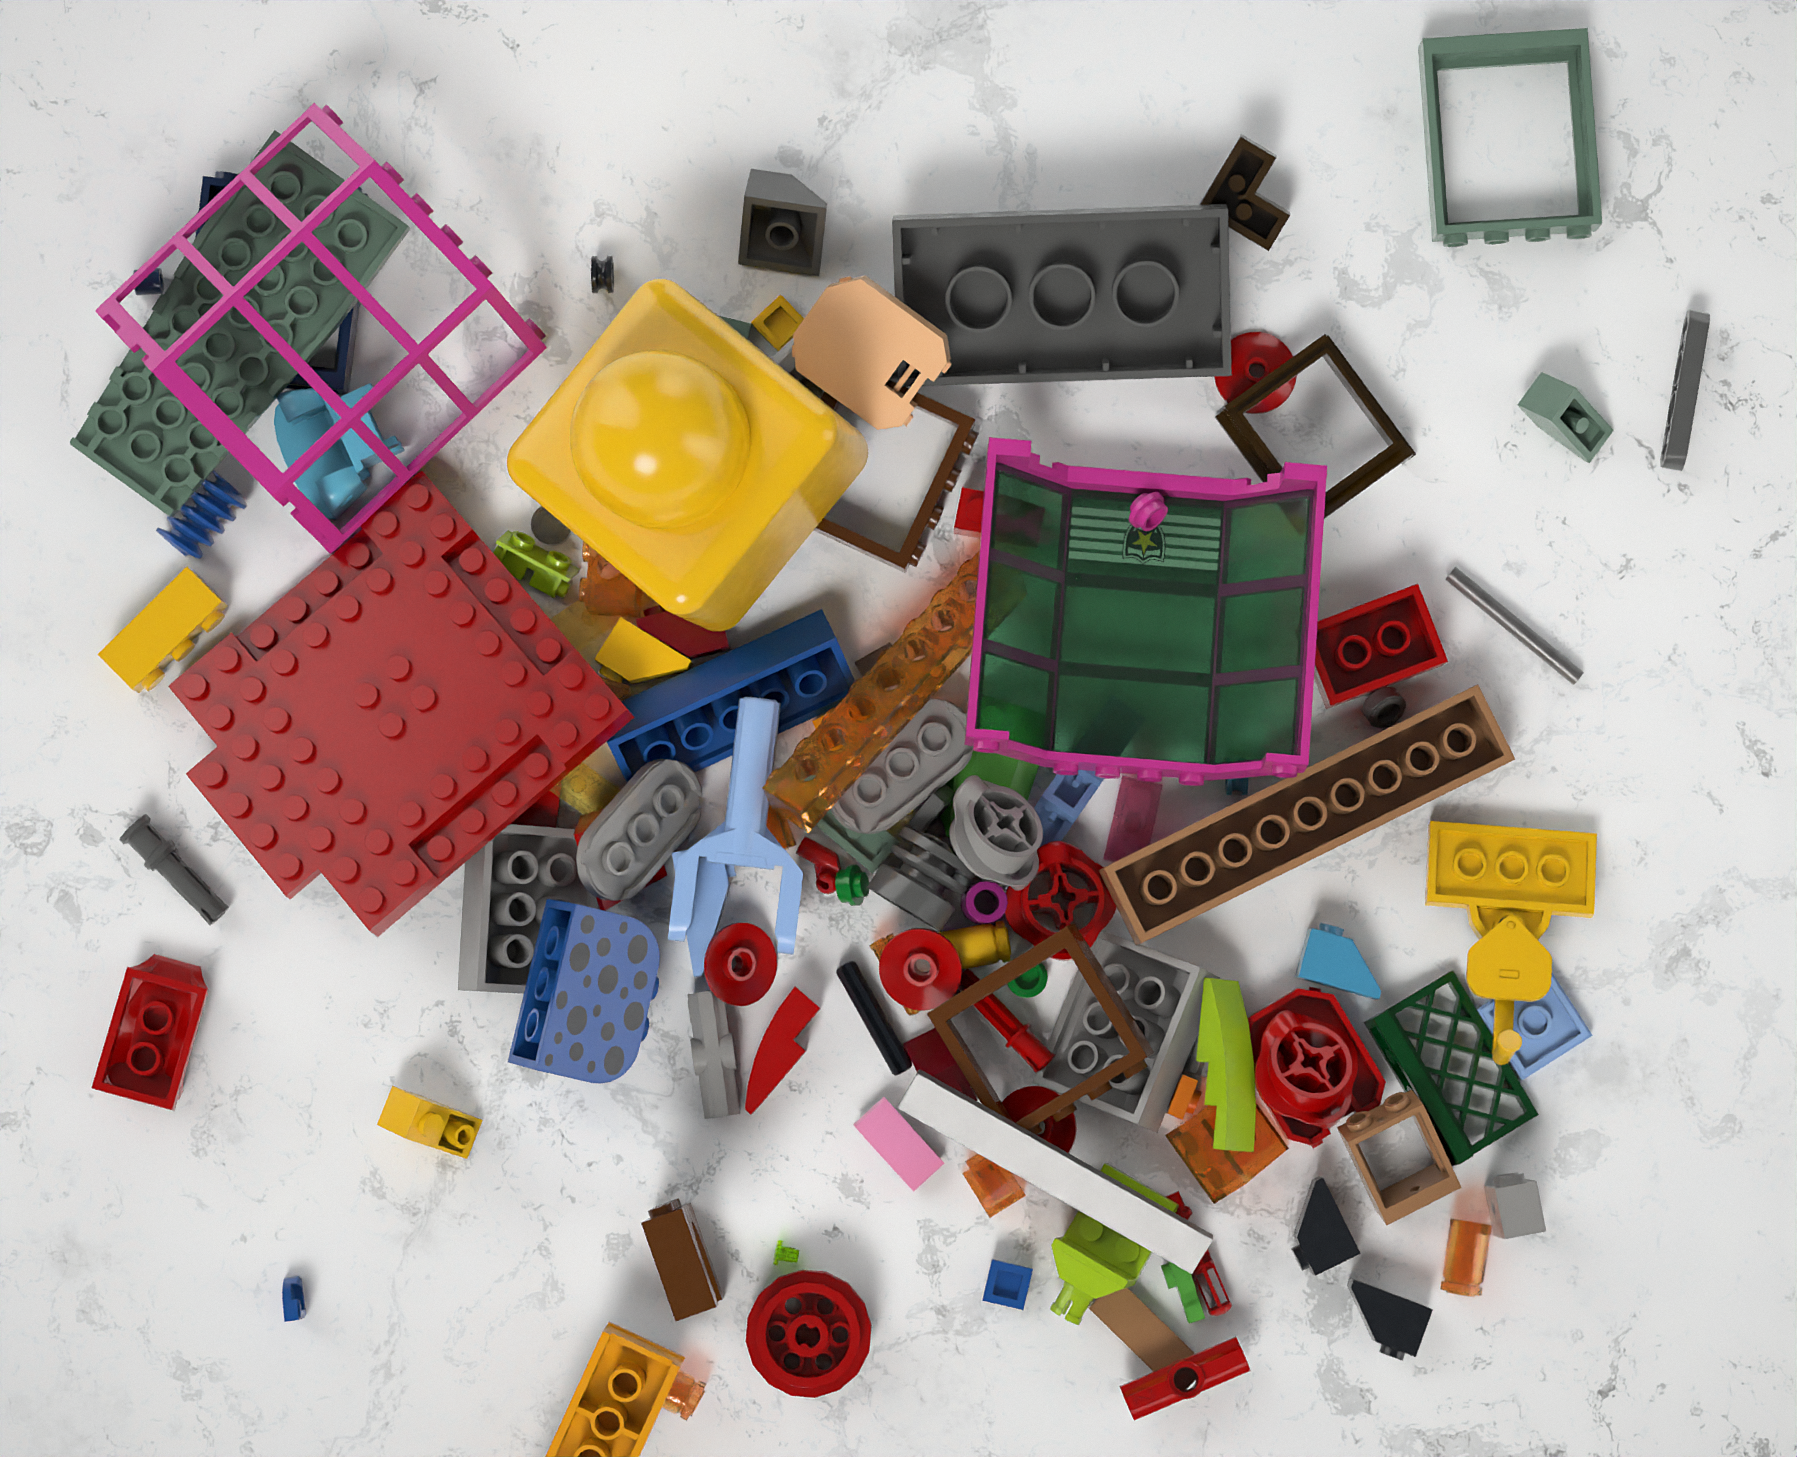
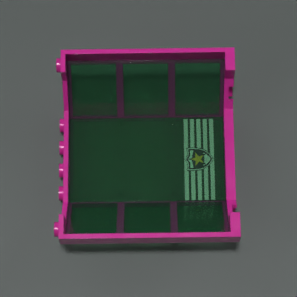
(1140, 645)

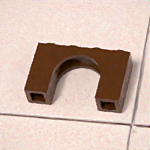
(682, 1259)

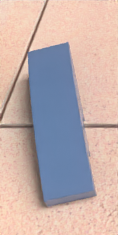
(1064, 802)

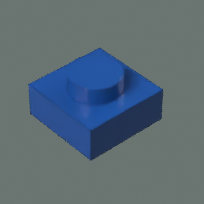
(1007, 1284)

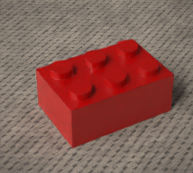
(1375, 646)

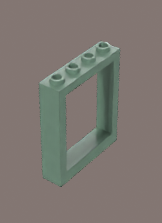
(1506, 50)

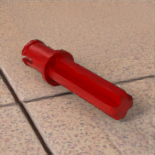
(1017, 1034)

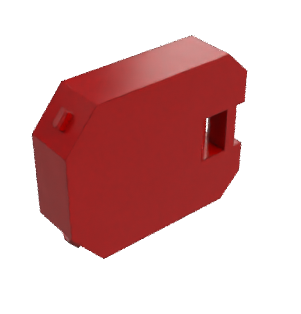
(1324, 1007)

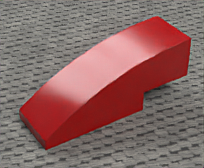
(778, 1047)

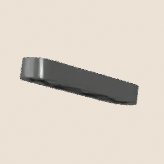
(1685, 390)

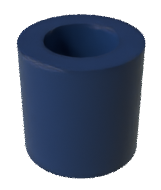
(151, 284)

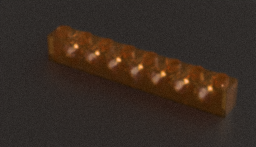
(890, 710)

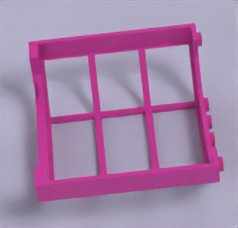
(281, 484)

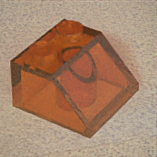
(1223, 1170)

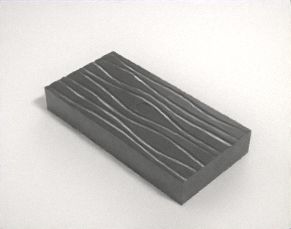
(1070, 292)

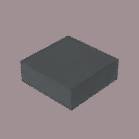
(932, 809)

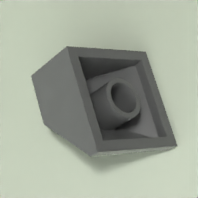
(781, 224)

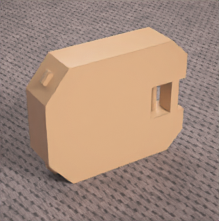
(857, 342)

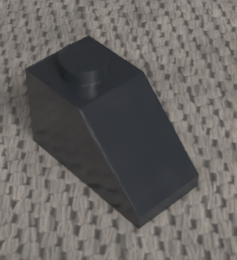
(1322, 1232)
(1390, 1319)

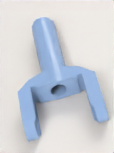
(744, 835)

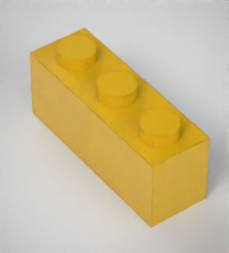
(163, 631)

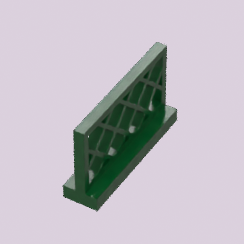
(1415, 1076)

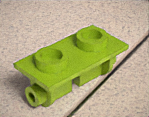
(552, 568)

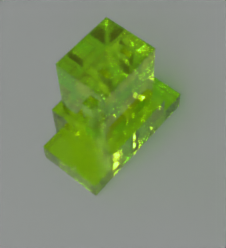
(785, 1253)

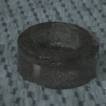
(548, 528)

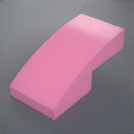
(898, 1144)

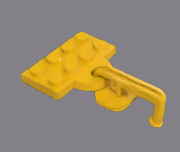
(1513, 880)

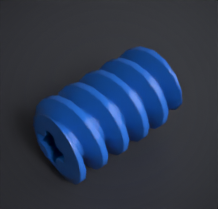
(203, 516)

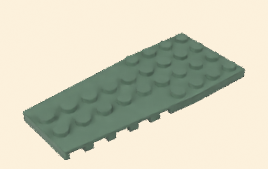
(139, 424)

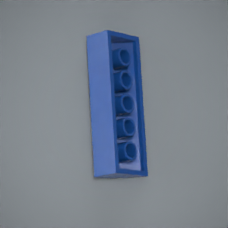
(697, 711)

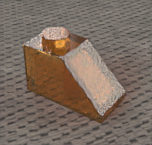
(992, 1184)

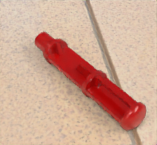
(1205, 1264)

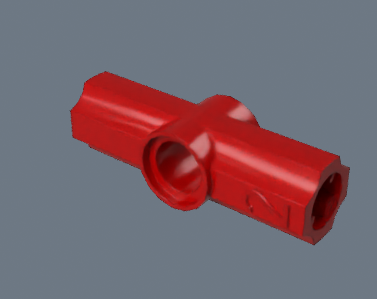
(1211, 1367)

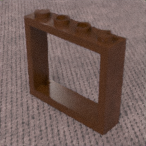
(930, 511)
(1104, 991)

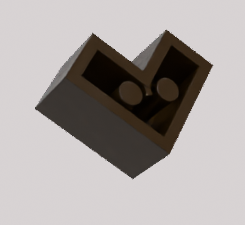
(1236, 187)

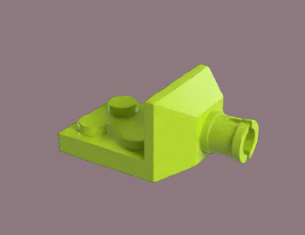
(1098, 1259)

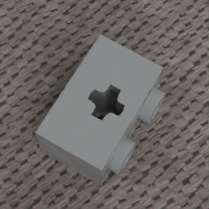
(1514, 1206)

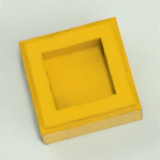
(778, 322)

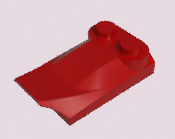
(152, 1032)

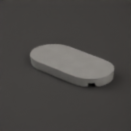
(908, 770)
(639, 830)

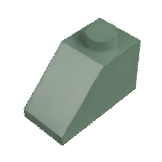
(1565, 416)

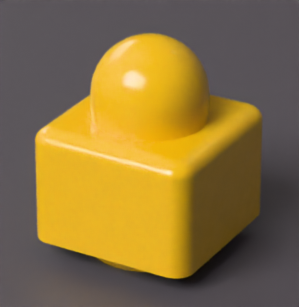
(686, 457)

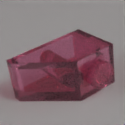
(1132, 817)

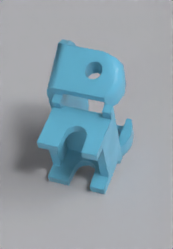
(341, 471)

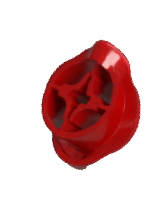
(1054, 858)
(1305, 1086)

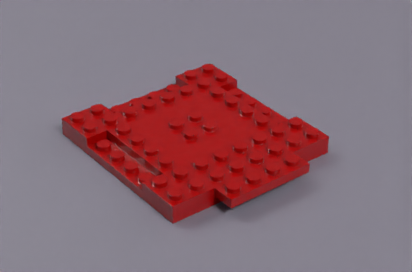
(392, 712)

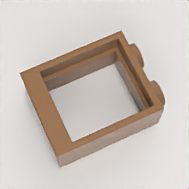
(1415, 1190)

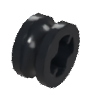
(602, 274)

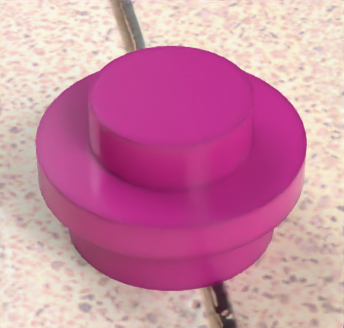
(1148, 511)

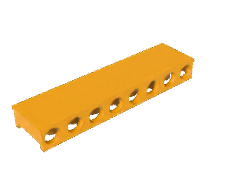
(617, 1397)

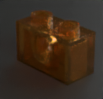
(604, 595)

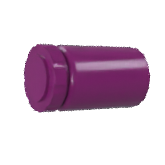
(983, 902)

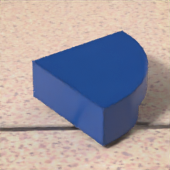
(293, 1299)

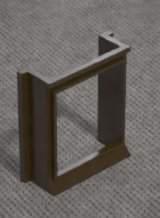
(1265, 463)

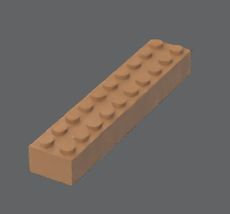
(1306, 815)

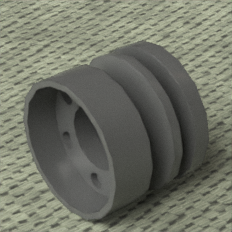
(922, 878)

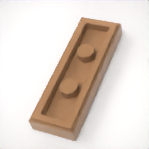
(1144, 1333)

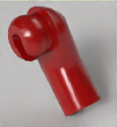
(825, 863)

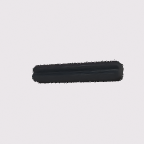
(874, 1018)

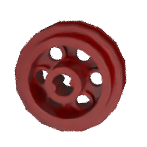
(846, 1356)

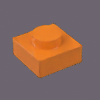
(1184, 1097)

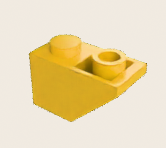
(429, 1122)

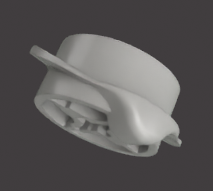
(996, 832)

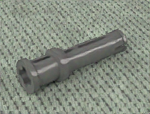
(161, 856)

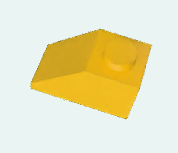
(637, 656)

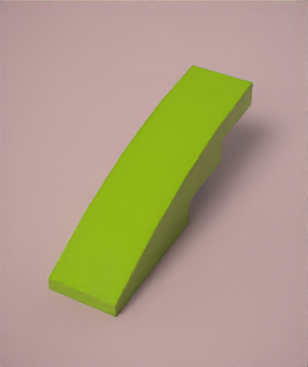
(1227, 1049)

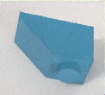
(1335, 963)

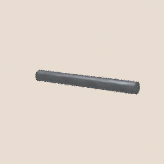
(1514, 625)

